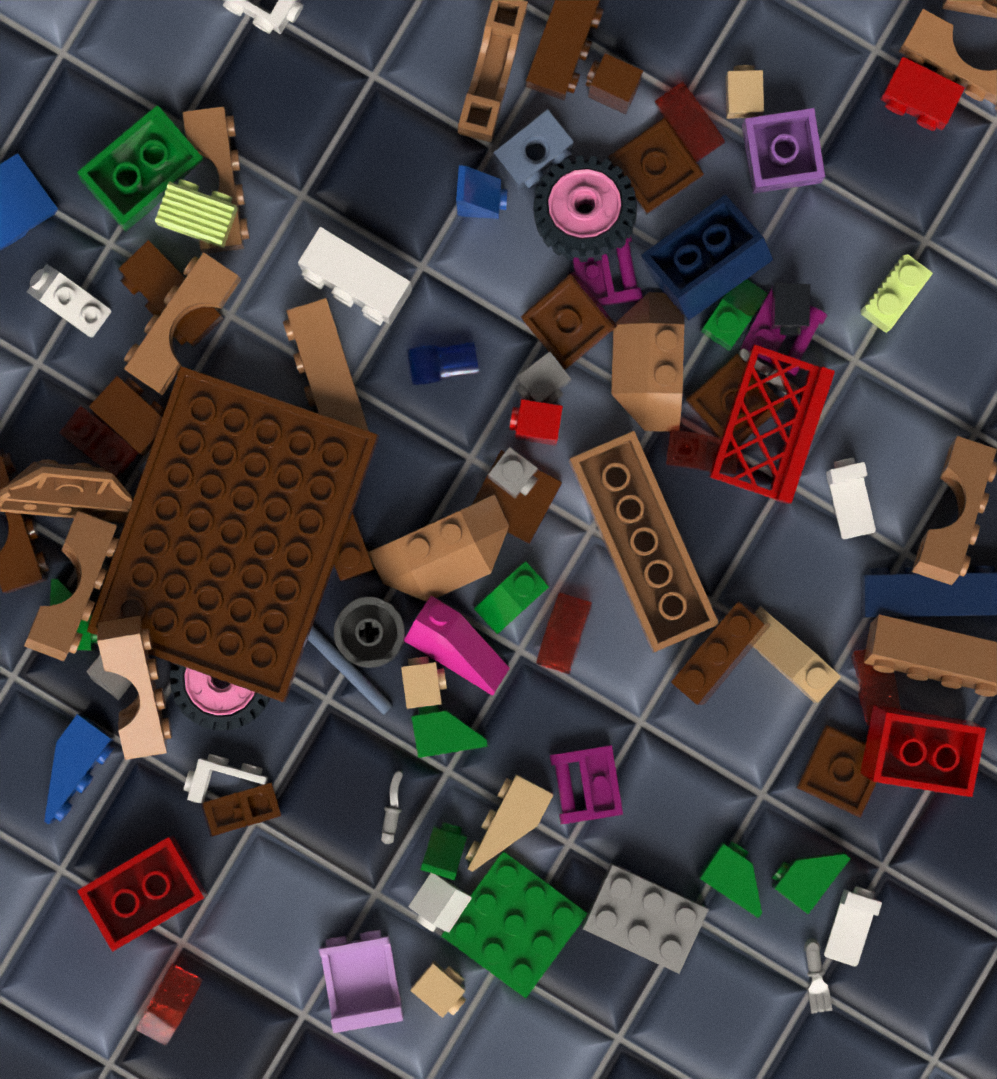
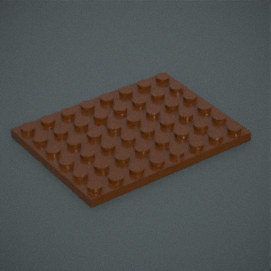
(235, 531)

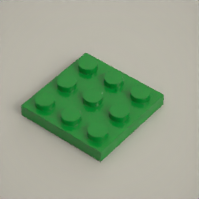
(515, 924)

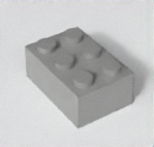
(645, 918)

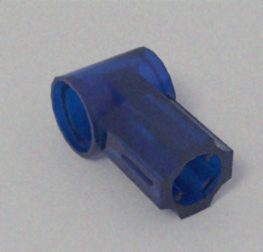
(433, 364)

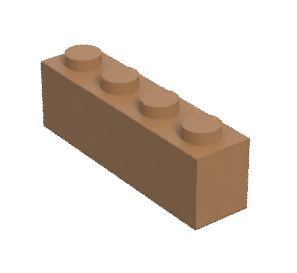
(324, 363)
(932, 654)

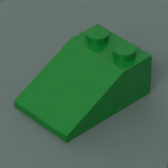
(137, 167)

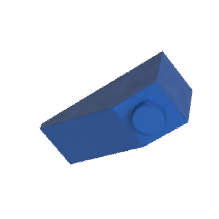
(479, 194)

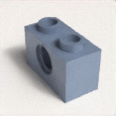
(543, 132)

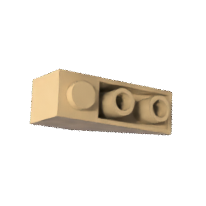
(517, 815)

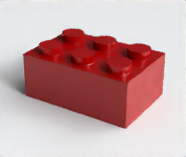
(922, 751)
(142, 893)

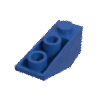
(74, 758)

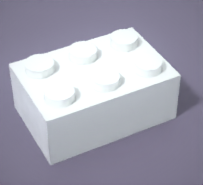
(354, 277)

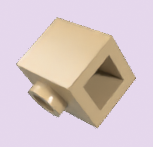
(744, 92)
(423, 682)
(440, 989)

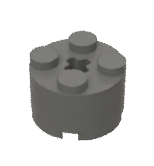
(354, 619)

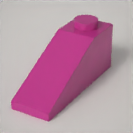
(456, 645)

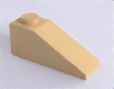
(795, 659)

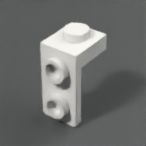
(281, 14)
(68, 300)
(850, 498)
(198, 780)
(851, 925)

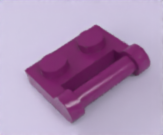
(598, 278)
(764, 336)
(598, 783)

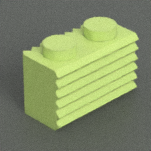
(196, 213)
(896, 293)

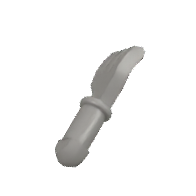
(766, 370)
(392, 811)
(817, 990)

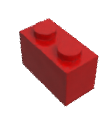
(921, 94)
(536, 422)

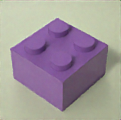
(783, 150)

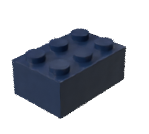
(707, 257)

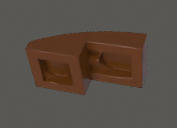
(240, 809)

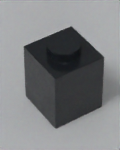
(790, 308)

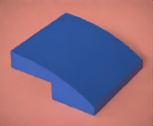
(21, 201)

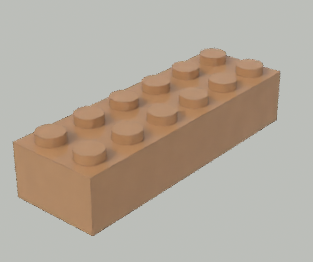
(643, 541)

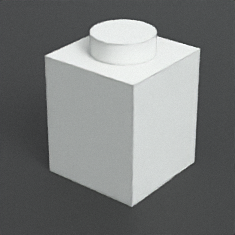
(439, 903)

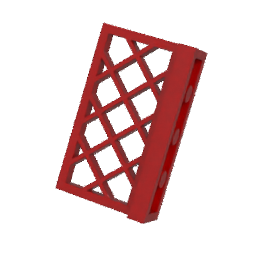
(800, 432)

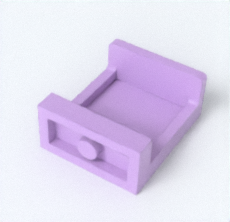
(361, 981)

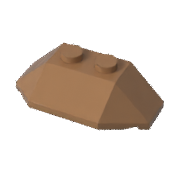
(650, 363)
(63, 489)
(444, 552)

